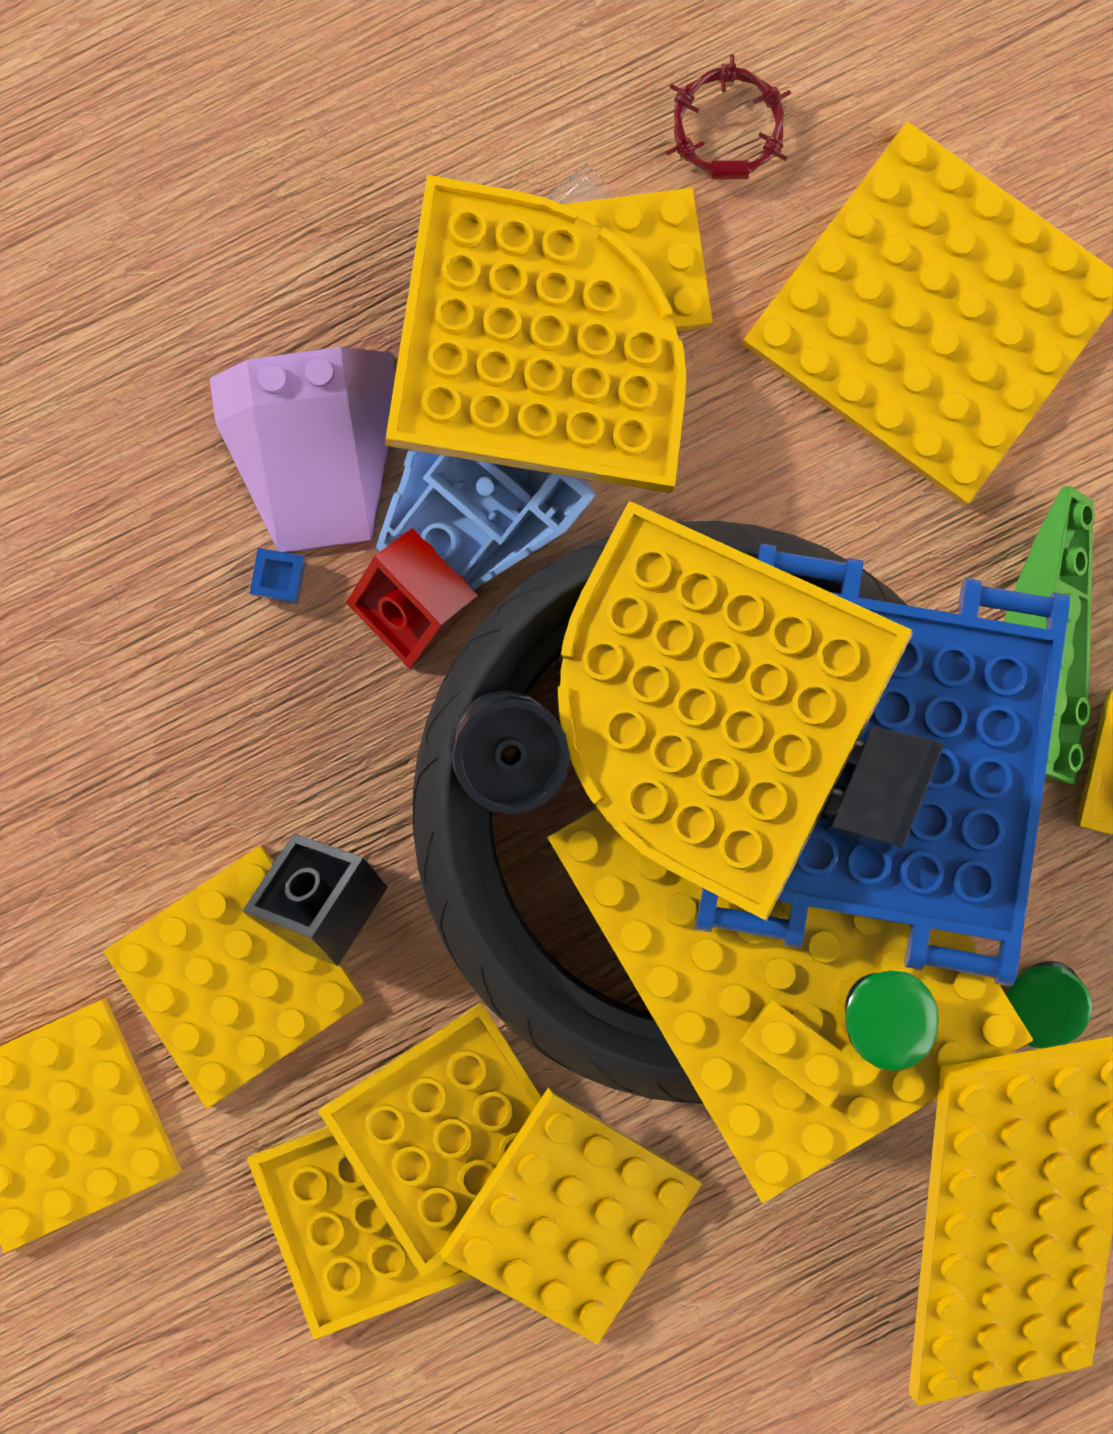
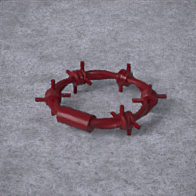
(728, 168)

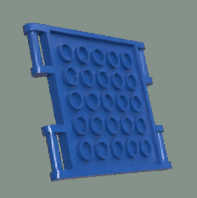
(971, 849)

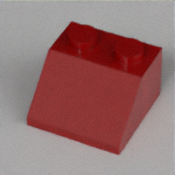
(410, 597)

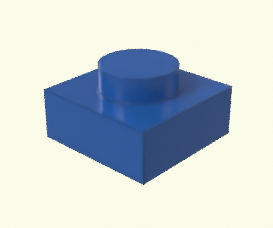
(278, 575)

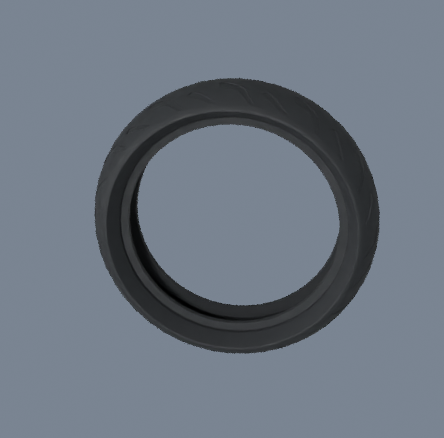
(458, 849)

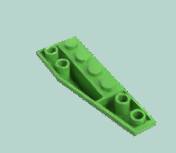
(1063, 565)

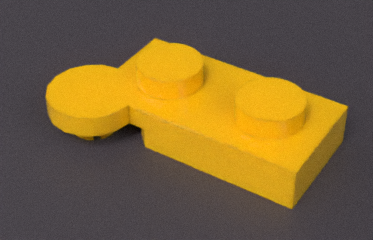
(805, 1055)

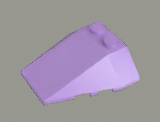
(309, 441)

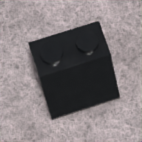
(882, 789)
(316, 898)

